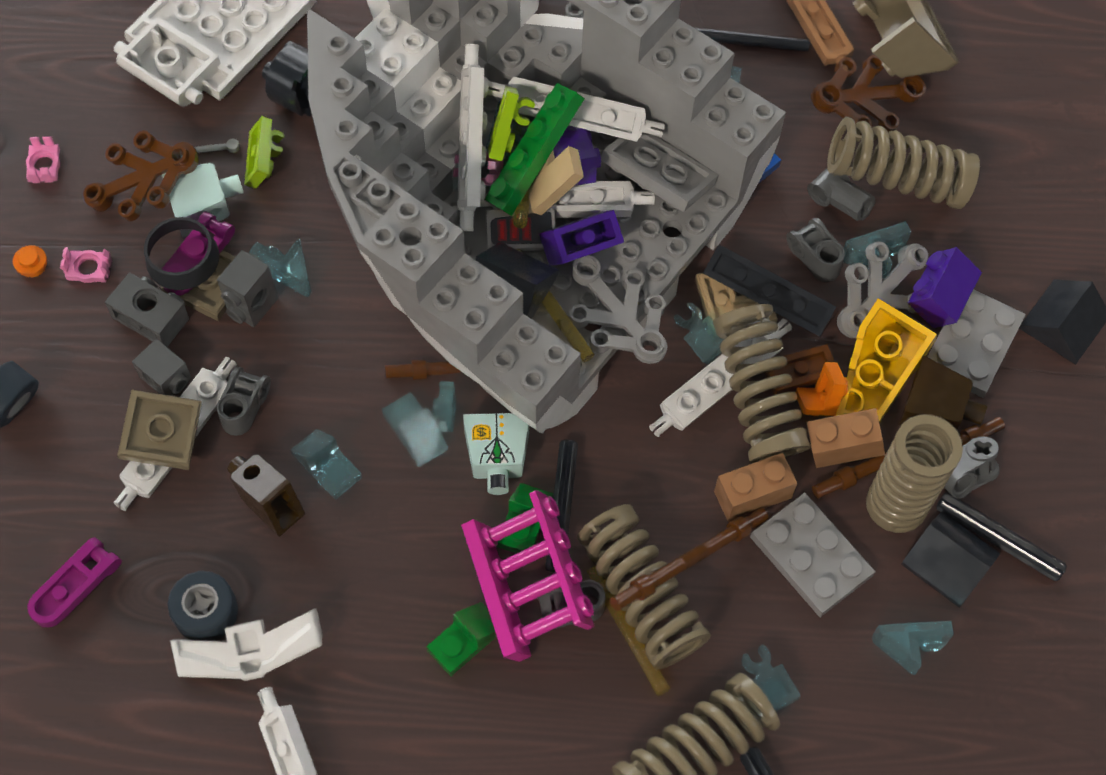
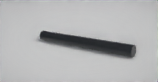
(757, 40)

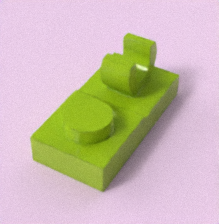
(502, 137)
(259, 152)

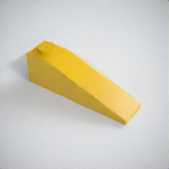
(884, 359)

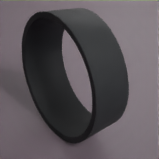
(191, 277)

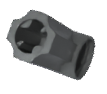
(841, 194)

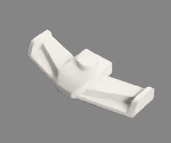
(248, 649)

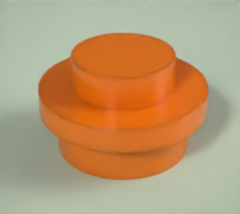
(30, 261)

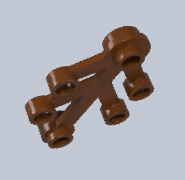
(864, 95)
(144, 176)

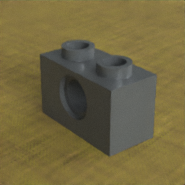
(247, 289)
(134, 295)

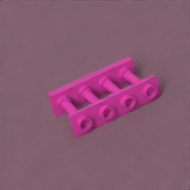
(493, 573)

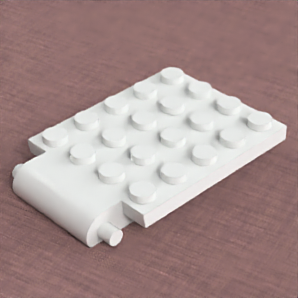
(204, 43)

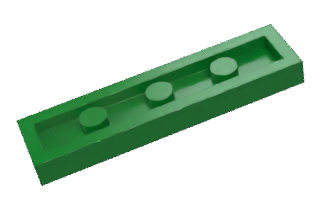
(534, 148)

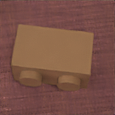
(846, 438)
(755, 486)

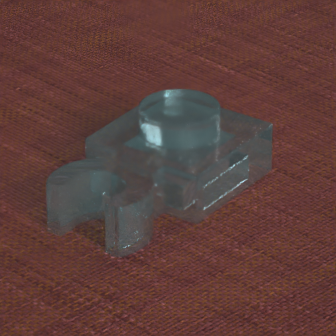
(701, 335)
(445, 406)
(772, 681)

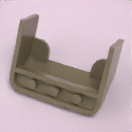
(910, 35)

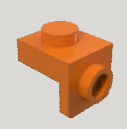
(827, 393)

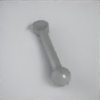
(232, 146)

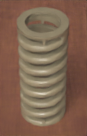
(911, 173)
(734, 329)
(913, 473)
(625, 521)
(739, 698)

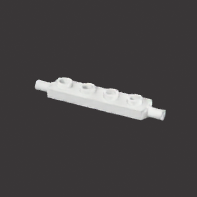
(593, 114)
(472, 124)
(597, 198)
(706, 388)
(144, 478)
(284, 737)

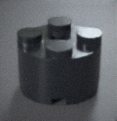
(288, 79)

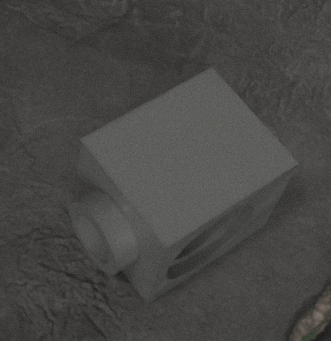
(162, 369)

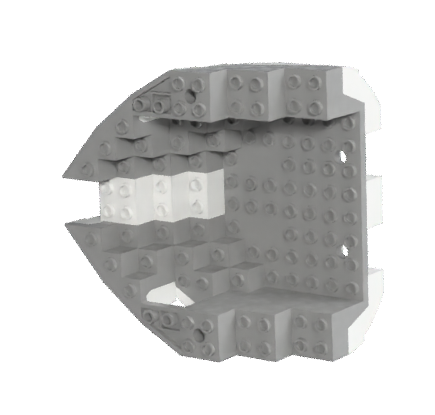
(390, 144)

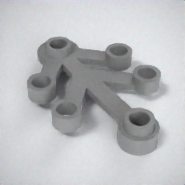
(877, 287)
(620, 315)

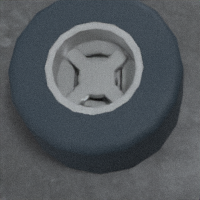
(16, 390)
(196, 594)

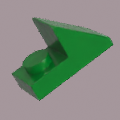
(518, 504)
(464, 638)

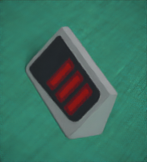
(501, 229)

